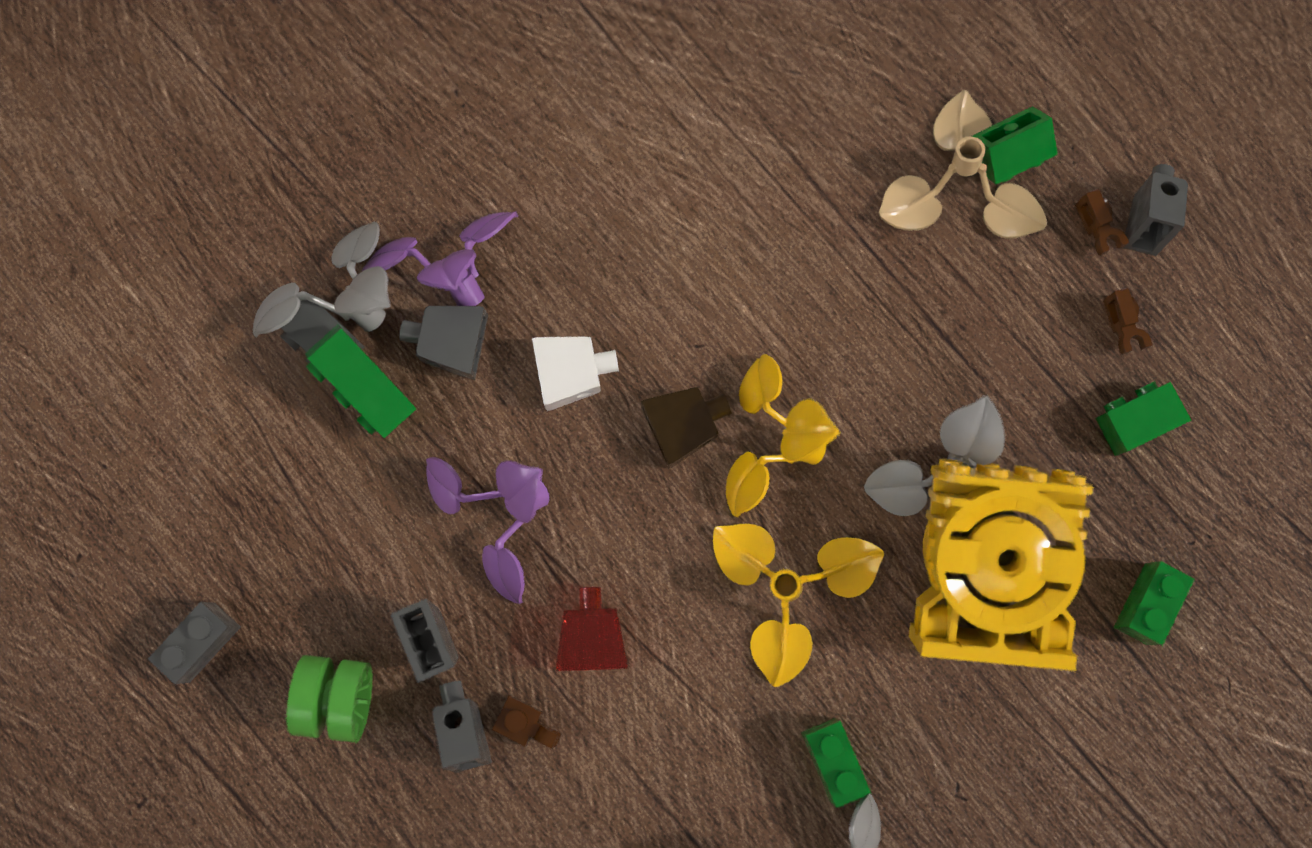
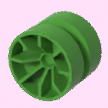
(330, 698)

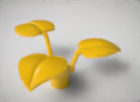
(804, 438)
(743, 554)

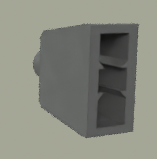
(1157, 211)
(448, 337)
(425, 639)
(460, 746)

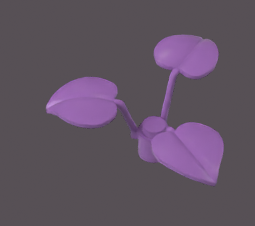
(451, 271)
(523, 496)

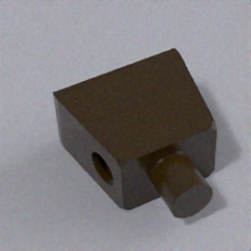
(683, 422)

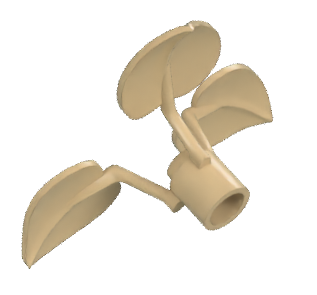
(912, 205)

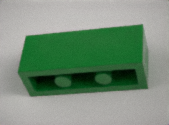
(358, 382)

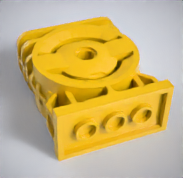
(1038, 576)

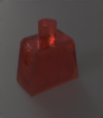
(591, 636)

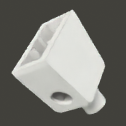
(570, 369)

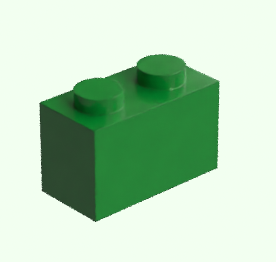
(1017, 144)
(1143, 418)
(1154, 603)
(836, 762)

